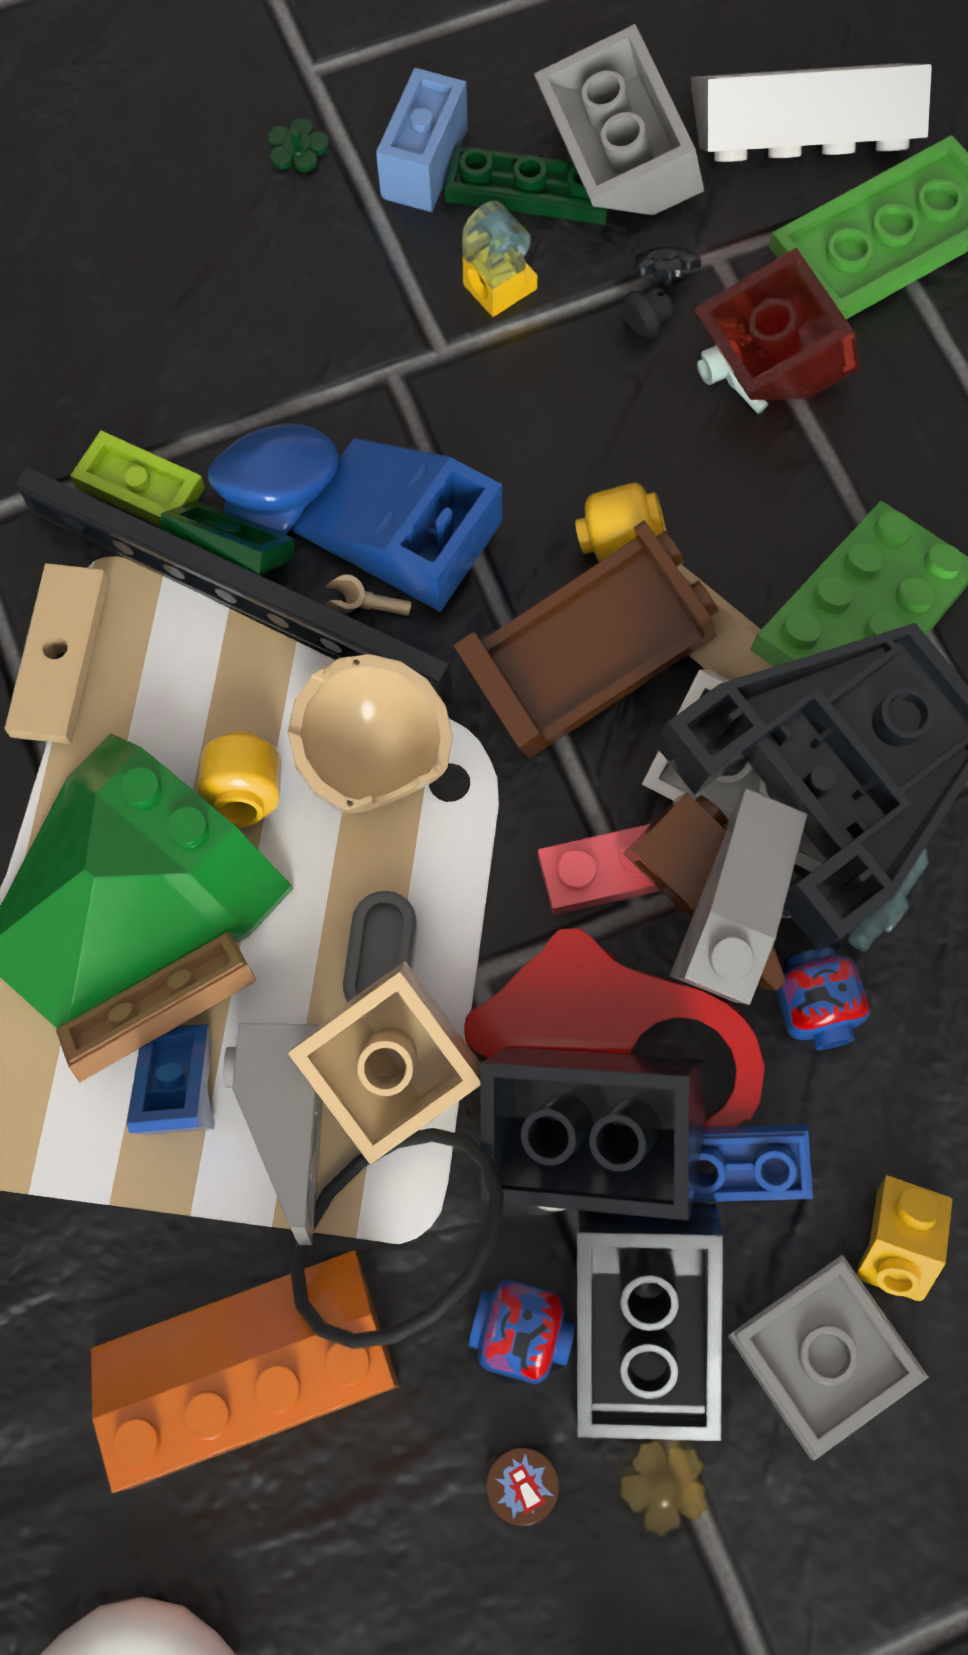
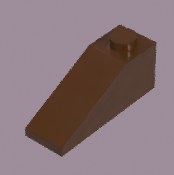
(678, 858)

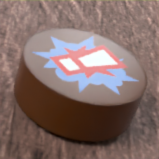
(522, 1486)

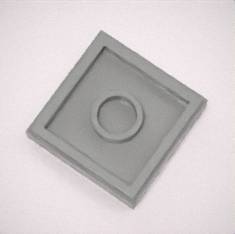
(827, 1357)

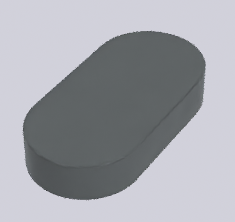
(379, 940)

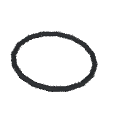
(451, 1295)

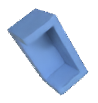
(422, 139)

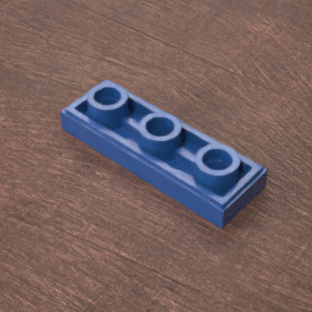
(755, 1163)

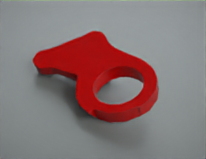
(588, 1002)

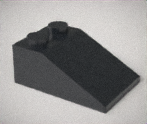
(649, 1326)

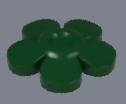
(297, 146)

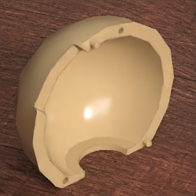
(368, 733)

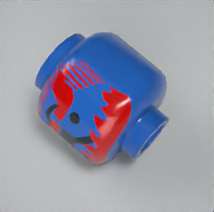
(822, 998)
(521, 1331)

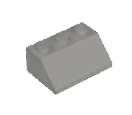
(621, 126)

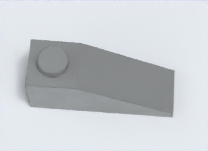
(742, 900)
(280, 1114)

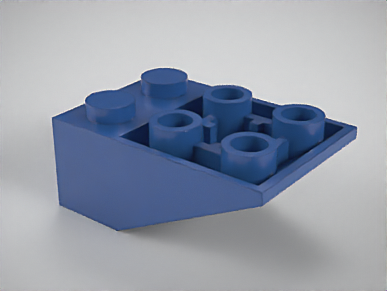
(405, 517)

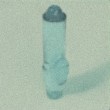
(891, 913)

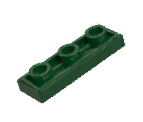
(520, 184)

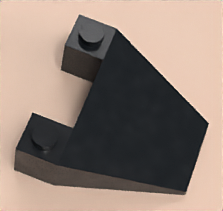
(858, 742)

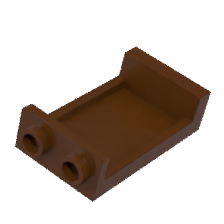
(591, 641)

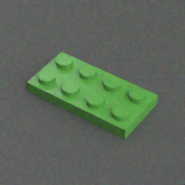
(886, 228)
(872, 583)

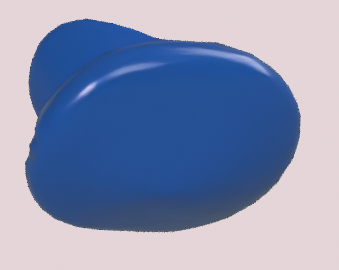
(274, 473)

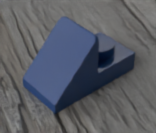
(172, 1083)

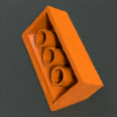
(233, 1374)

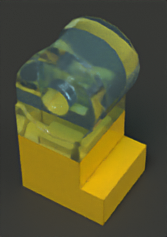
(495, 254)

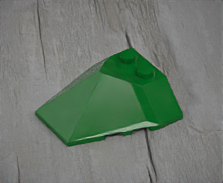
(125, 884)

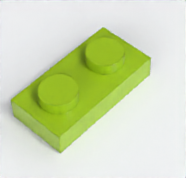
(134, 479)

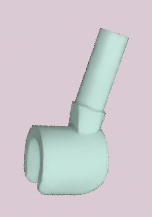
(714, 368)

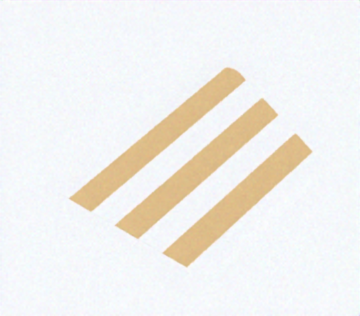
(171, 679)

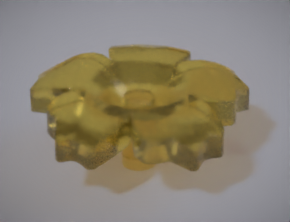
(664, 1486)

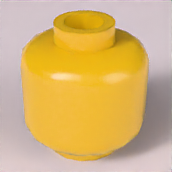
(612, 518)
(240, 777)

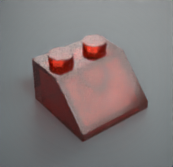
(781, 332)

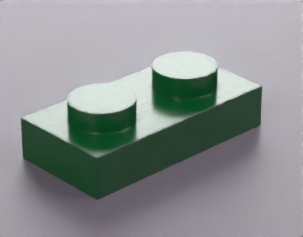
(229, 536)

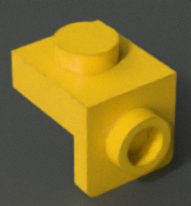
(906, 1239)

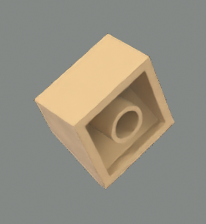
(387, 1062)

